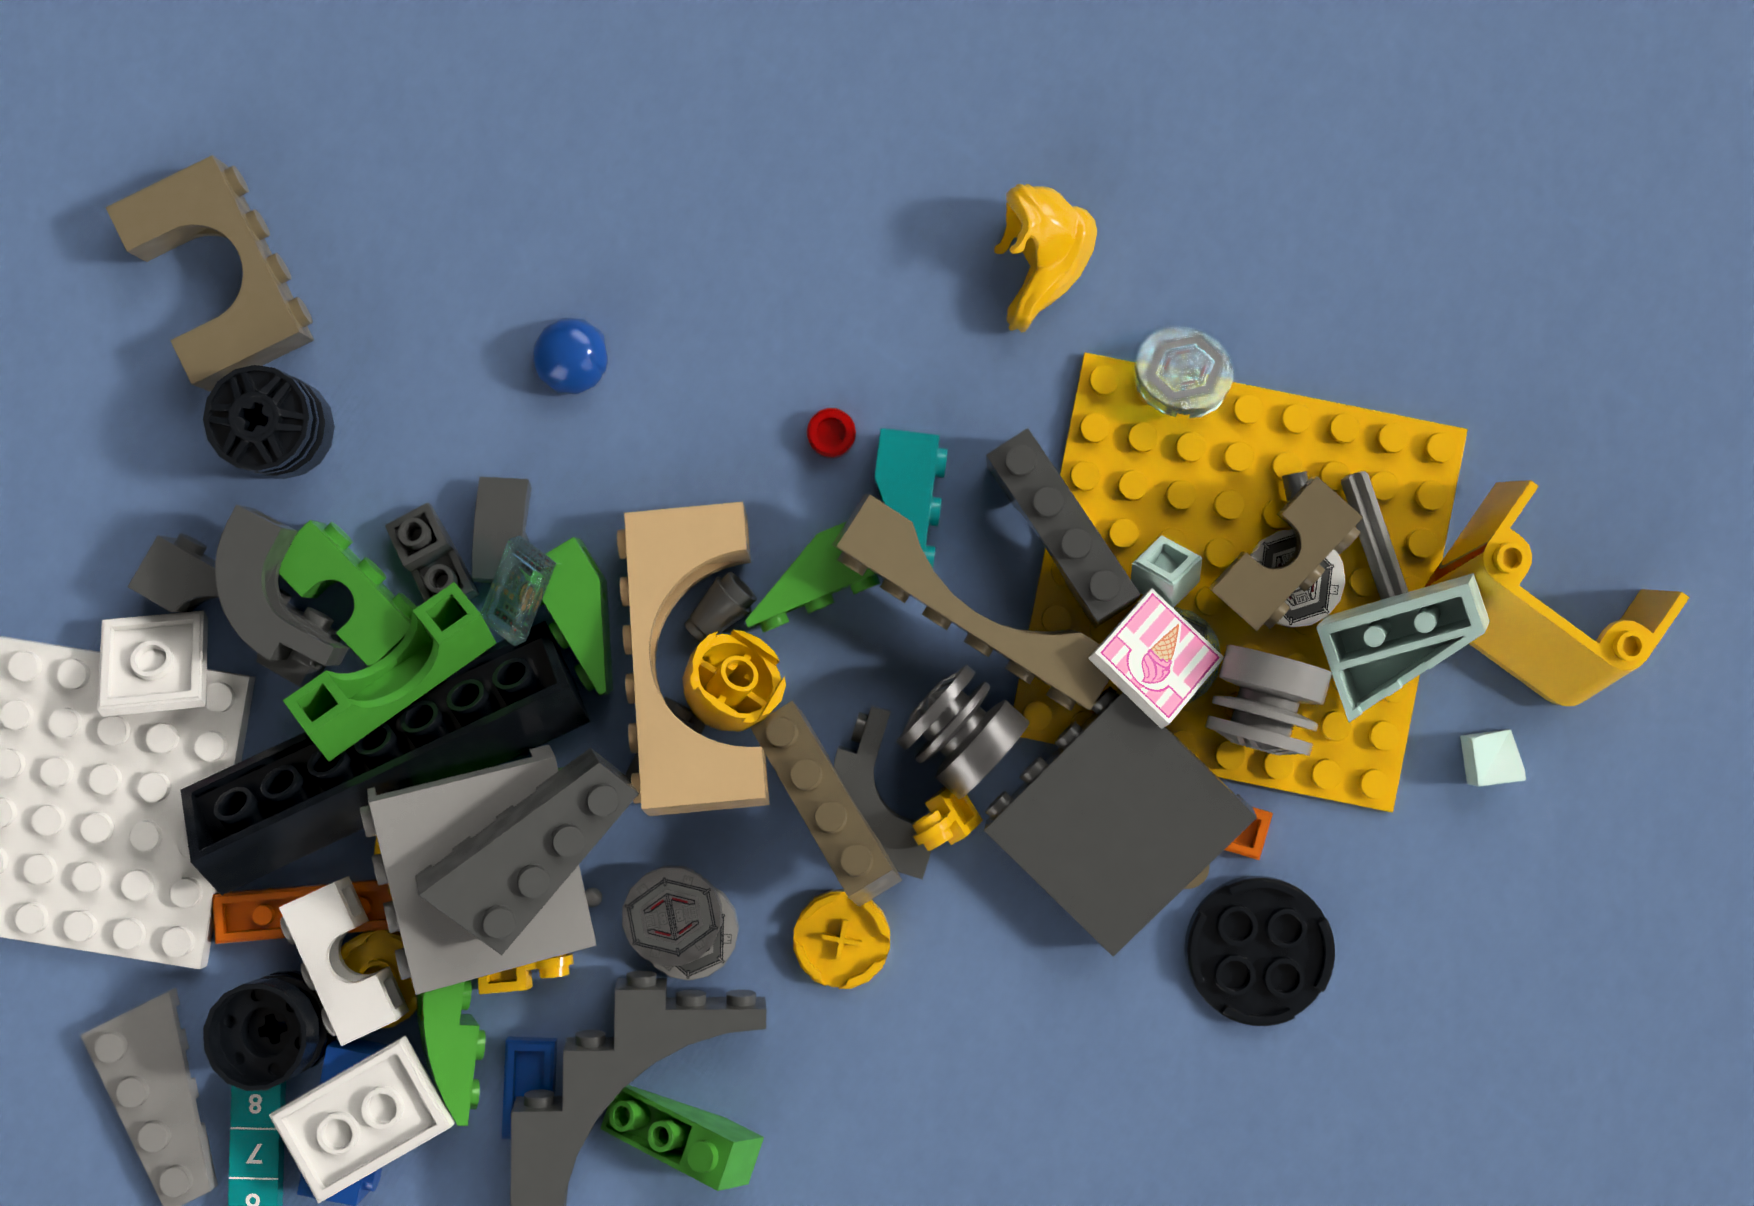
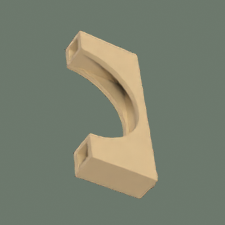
(665, 559)

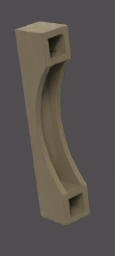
(889, 546)

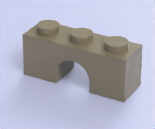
(1320, 524)

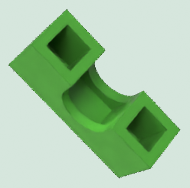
(322, 558)

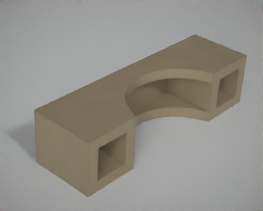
(825, 804)

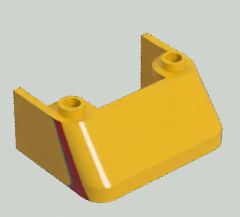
(1526, 633)

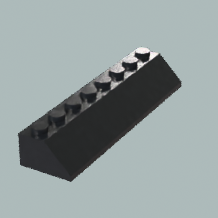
(299, 802)

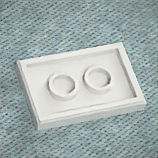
(362, 1119)

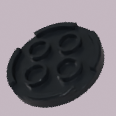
(1259, 950)

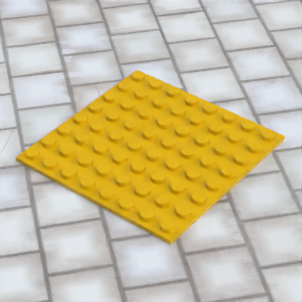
(1218, 493)

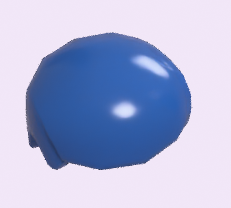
(570, 355)

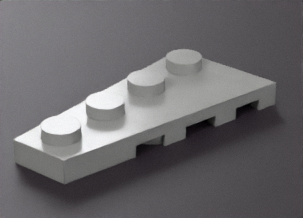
(152, 1089)

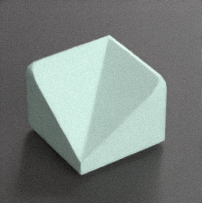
(1167, 569)
(1491, 758)

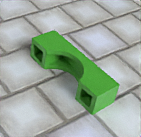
(348, 706)

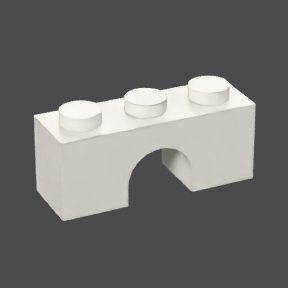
(351, 1000)

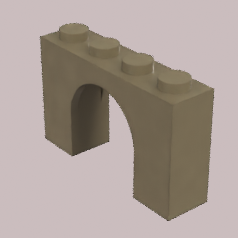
(211, 202)

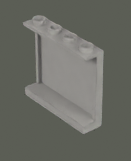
(419, 830)

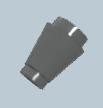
(720, 607)

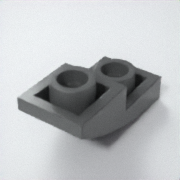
(499, 516)
(429, 553)

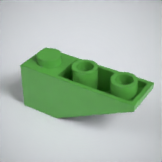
(810, 583)
(581, 613)
(684, 1137)

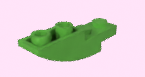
(452, 1046)

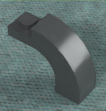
(250, 594)
(857, 776)

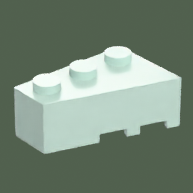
(1398, 638)

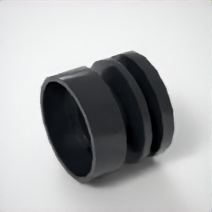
(297, 425)
(245, 1035)

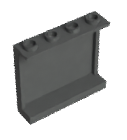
(1116, 820)

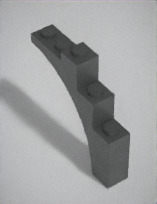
(647, 1028)

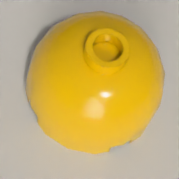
(732, 681)

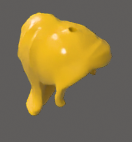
(1054, 242)

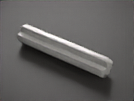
(1374, 535)

